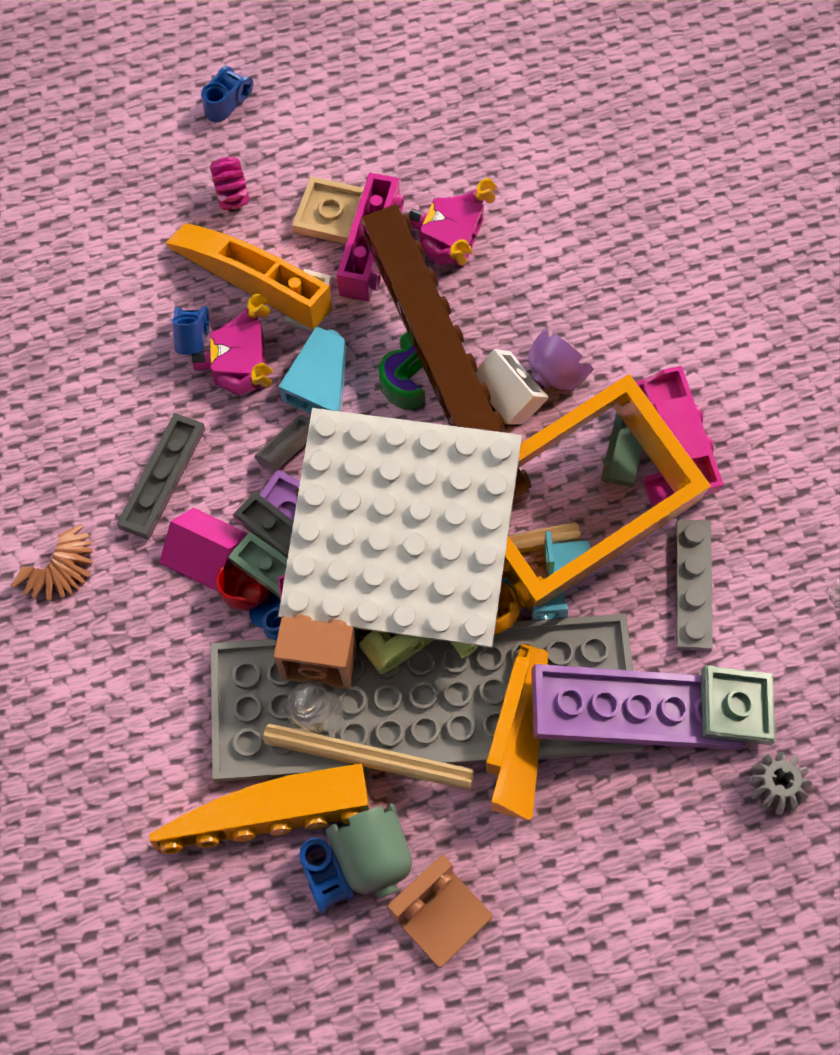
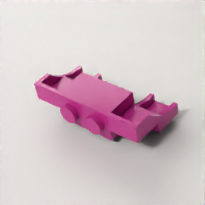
(675, 404)

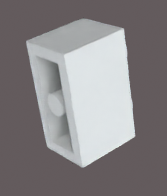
(510, 387)

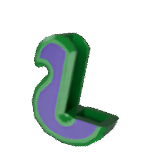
(395, 375)

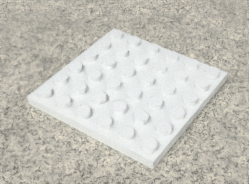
(401, 526)

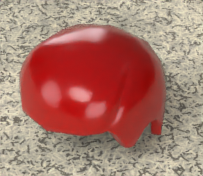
(229, 586)

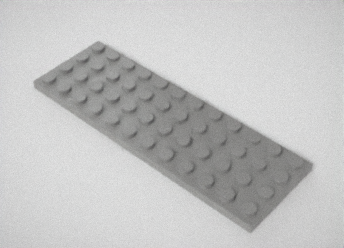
(422, 708)

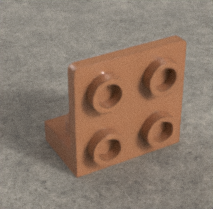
(439, 912)

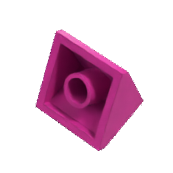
(199, 546)

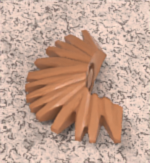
(61, 568)

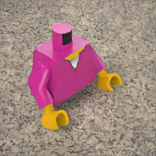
(453, 224)
(238, 351)

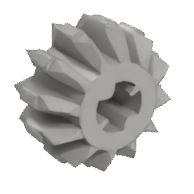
(778, 795)

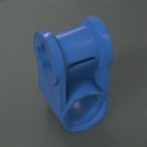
(224, 94)
(190, 329)
(327, 879)

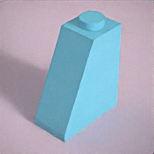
(317, 373)

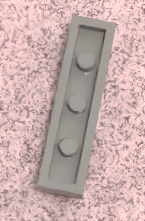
(693, 586)

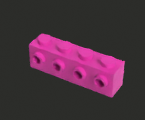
(358, 270)

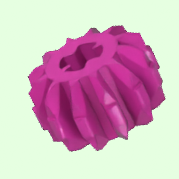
(229, 183)

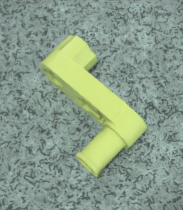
(389, 652)

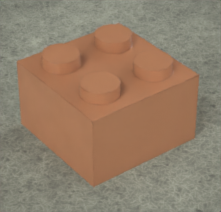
(316, 651)

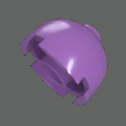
(556, 363)

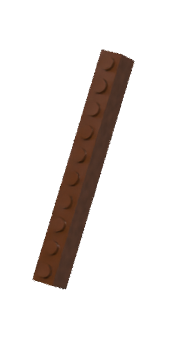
(430, 327)

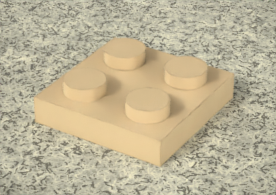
(327, 210)

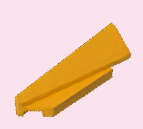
(514, 748)

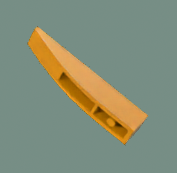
(256, 272)
(270, 808)

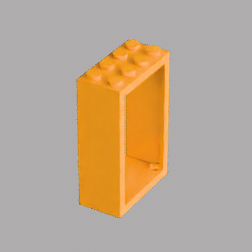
(664, 452)

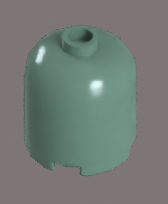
(372, 851)

